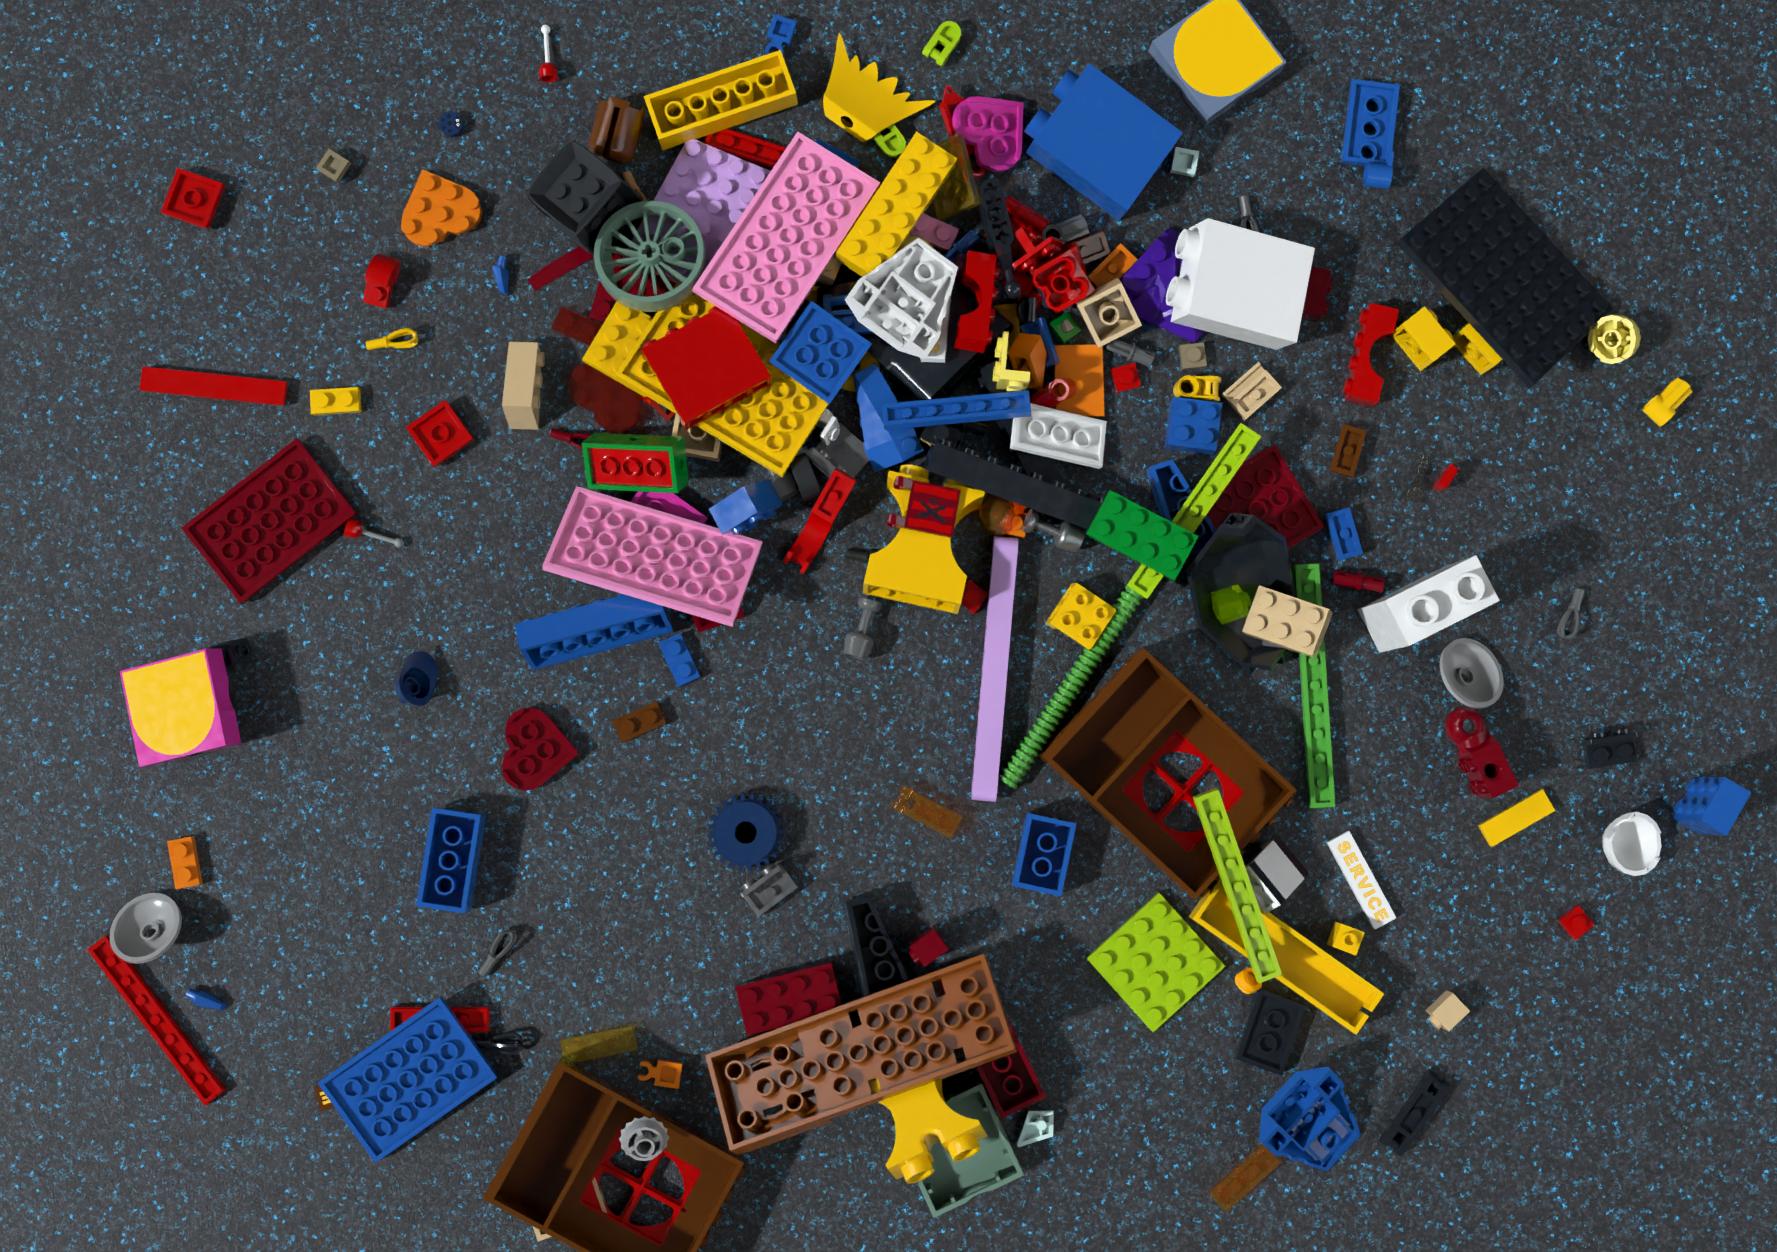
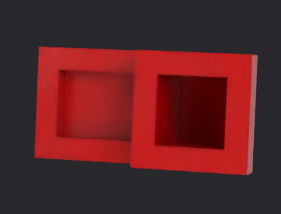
(380, 278)

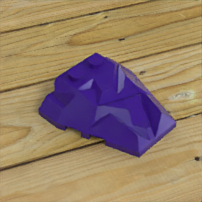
(1148, 284)

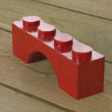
(979, 276)
(1364, 384)

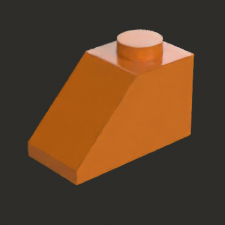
(1030, 356)

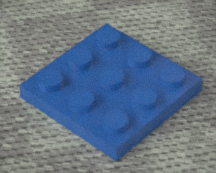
(820, 352)

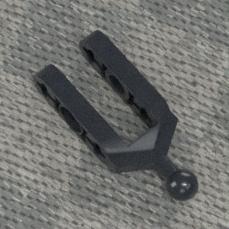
(1004, 246)

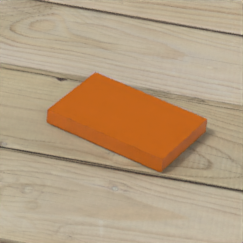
(1085, 368)

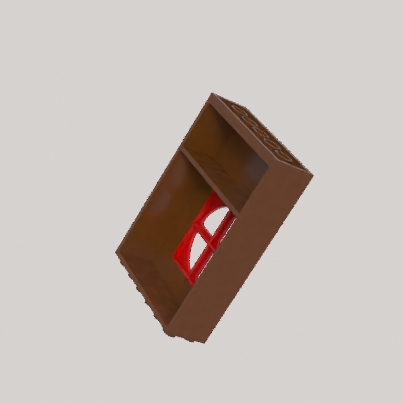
(1124, 734)
(571, 1142)

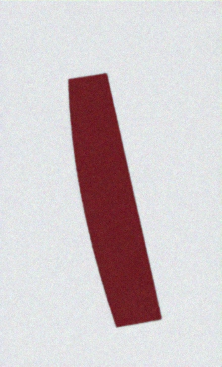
(559, 267)

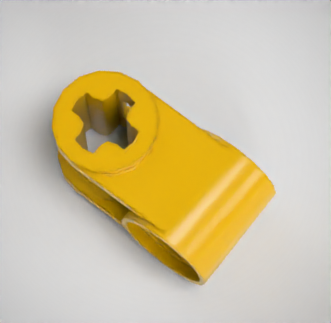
(1202, 388)

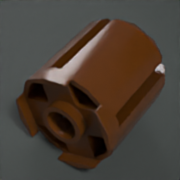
(616, 130)

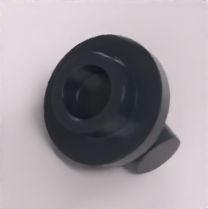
(1027, 310)

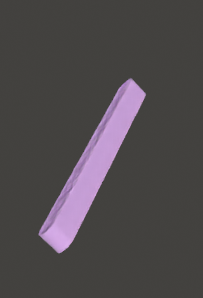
(994, 669)

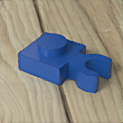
(780, 33)

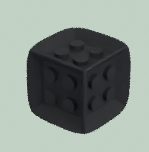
(580, 194)

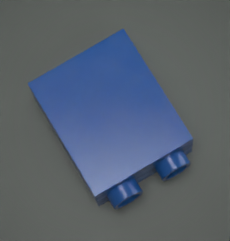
(1101, 140)

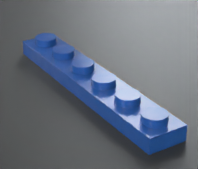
(956, 410)

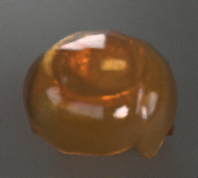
(996, 516)

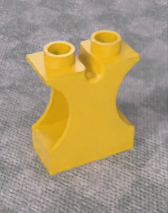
(916, 564)
(921, 1122)

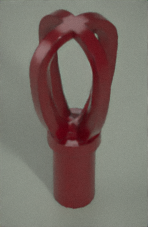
(568, 437)

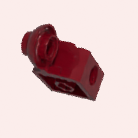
(1479, 750)

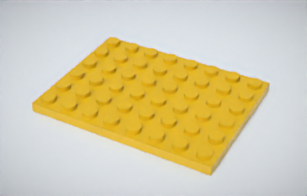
(763, 426)

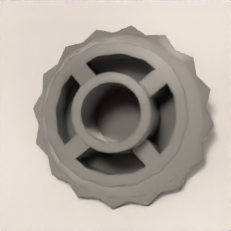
(644, 1138)

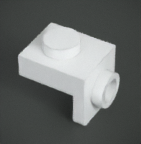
(830, 427)

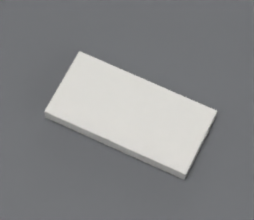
(1060, 436)

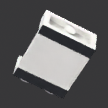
(1274, 874)

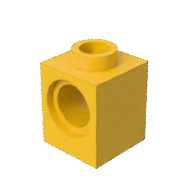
(1345, 938)

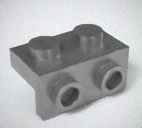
(769, 889)

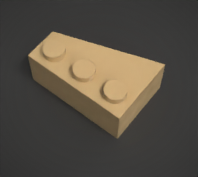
(523, 385)

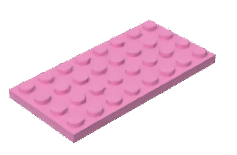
(786, 237)
(653, 556)

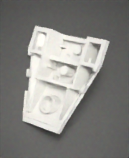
(906, 298)

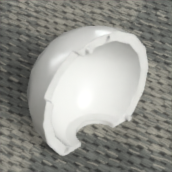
(1632, 843)

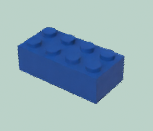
(451, 860)

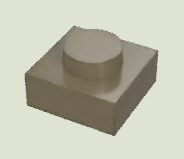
(333, 166)
(1192, 356)

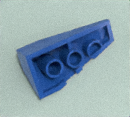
(881, 446)

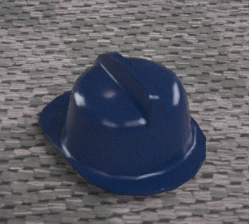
(416, 679)

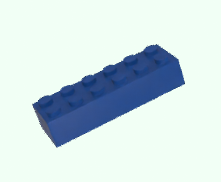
(590, 629)

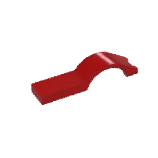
(821, 519)

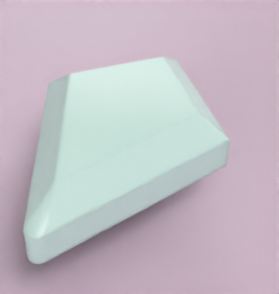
(1036, 1127)

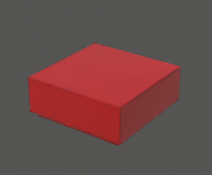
(1445, 477)

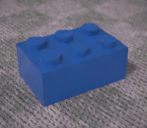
(1710, 805)
(1043, 854)

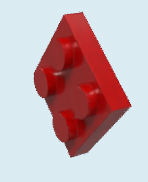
(193, 198)
(440, 433)

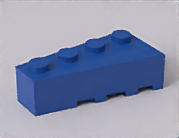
(1171, 493)

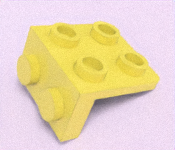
(1008, 379)

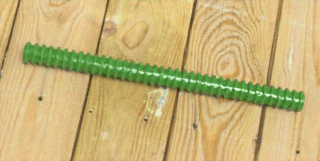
(1069, 690)

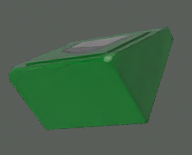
(1064, 328)

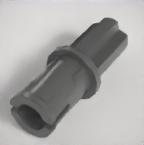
(1131, 352)

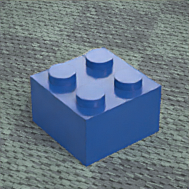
(1193, 426)
(746, 507)

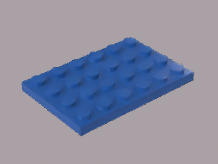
(408, 1079)

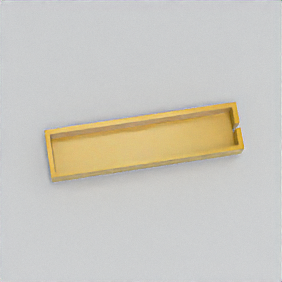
(1303, 964)

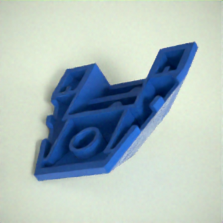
(1309, 1119)

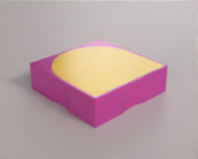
(180, 707)

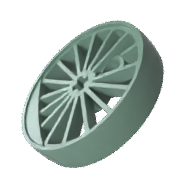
(640, 261)

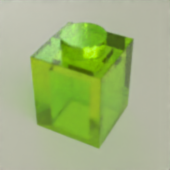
(1230, 604)

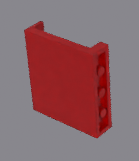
(706, 366)

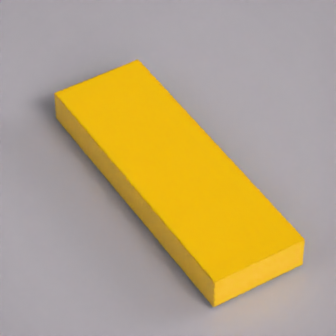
(1516, 817)

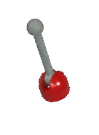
(355, 529)

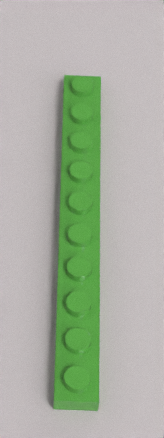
(1315, 701)

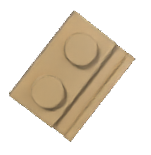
(1251, 391)

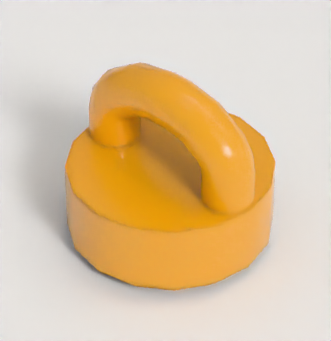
(1246, 981)

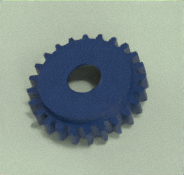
(761, 817)

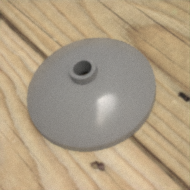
(1471, 673)
(138, 921)

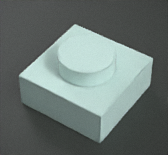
(1184, 162)

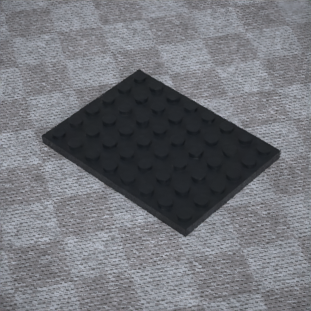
(1505, 277)

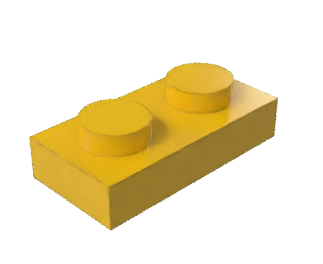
(335, 401)

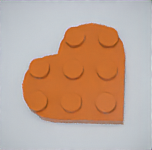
(439, 209)

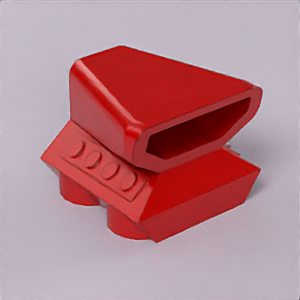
(1063, 278)

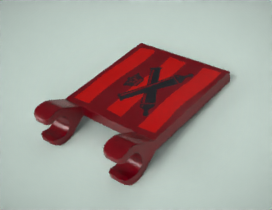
(929, 508)

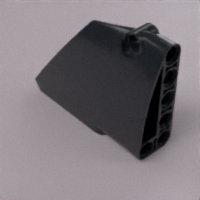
(930, 379)

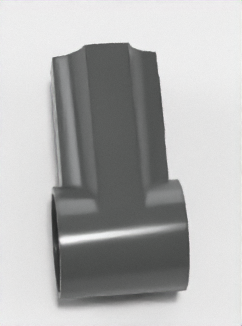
(1068, 230)

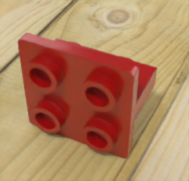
(1036, 249)

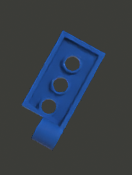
(1379, 168)

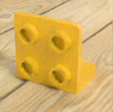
(1081, 615)

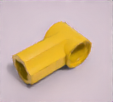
(1663, 406)

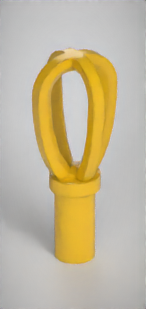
(385, 341)

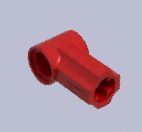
(1050, 394)

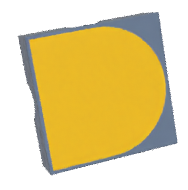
(1216, 57)

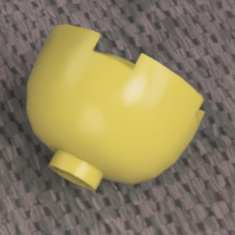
(1614, 338)

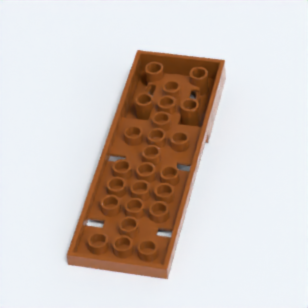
(826, 1064)

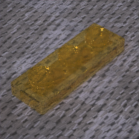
(599, 1044)

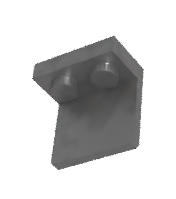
(843, 453)

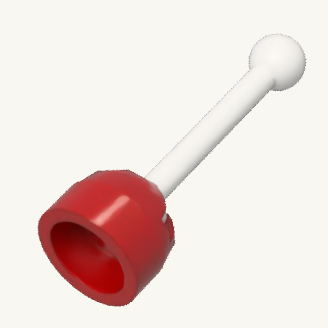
(547, 71)

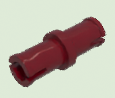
(1358, 581)

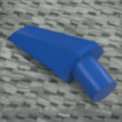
(501, 274)
(205, 1000)

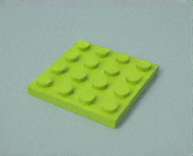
(1155, 962)

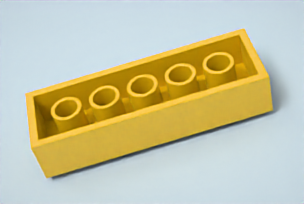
(721, 100)
(896, 205)

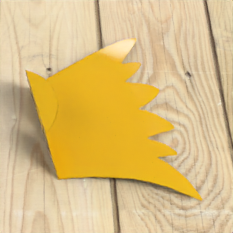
(863, 98)

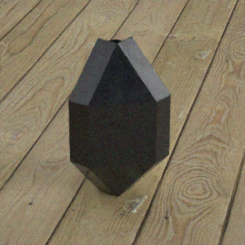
(1248, 555)

